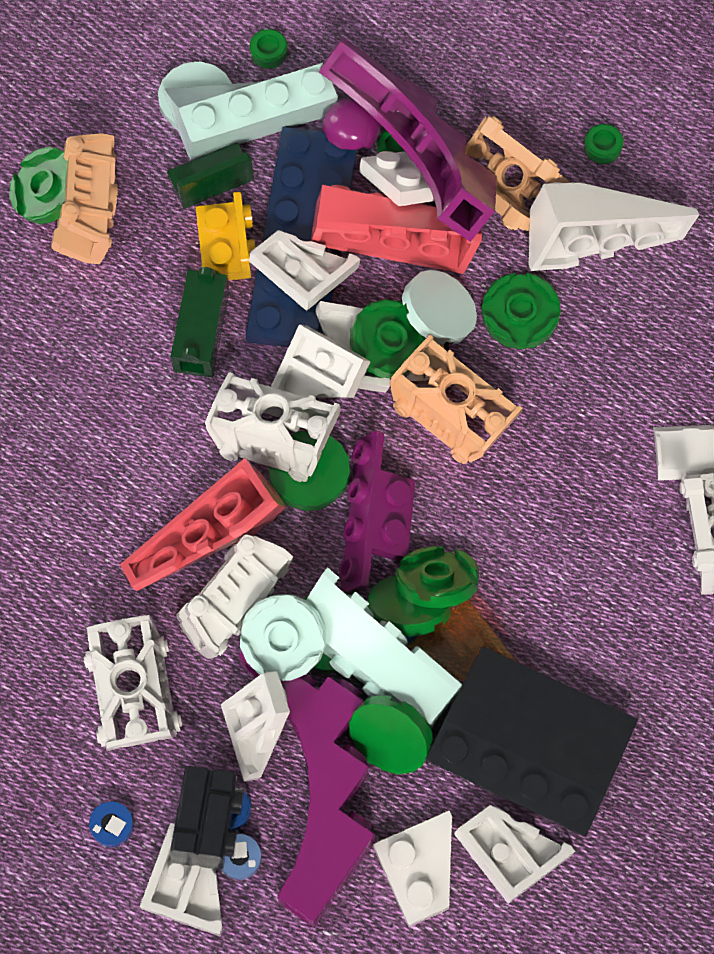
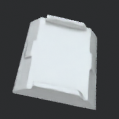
(684, 451)

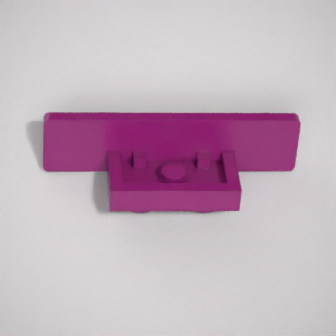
(377, 514)

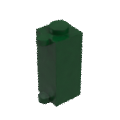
(200, 322)

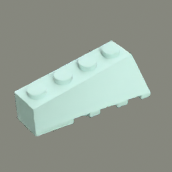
(243, 112)
(378, 653)

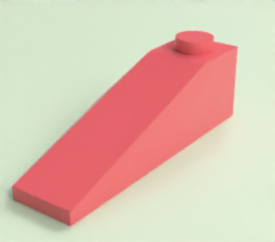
(217, 519)

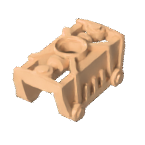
(88, 198)
(510, 199)
(441, 415)

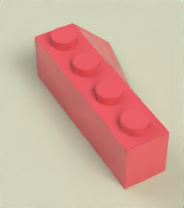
(382, 229)

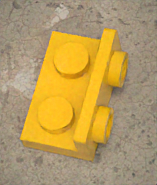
(224, 237)

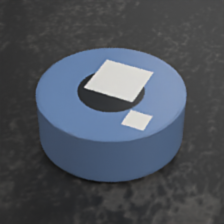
(245, 860)

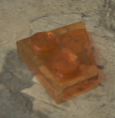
(460, 641)

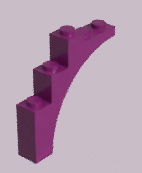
(458, 183)
(332, 840)

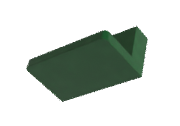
(211, 175)

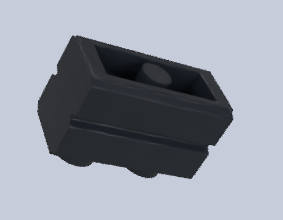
(204, 818)

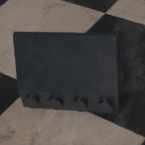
(532, 741)

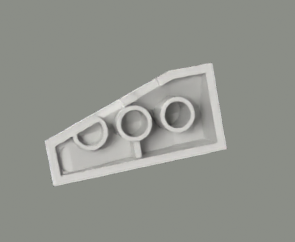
(589, 220)

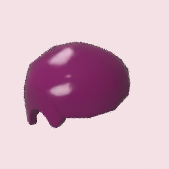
(350, 125)

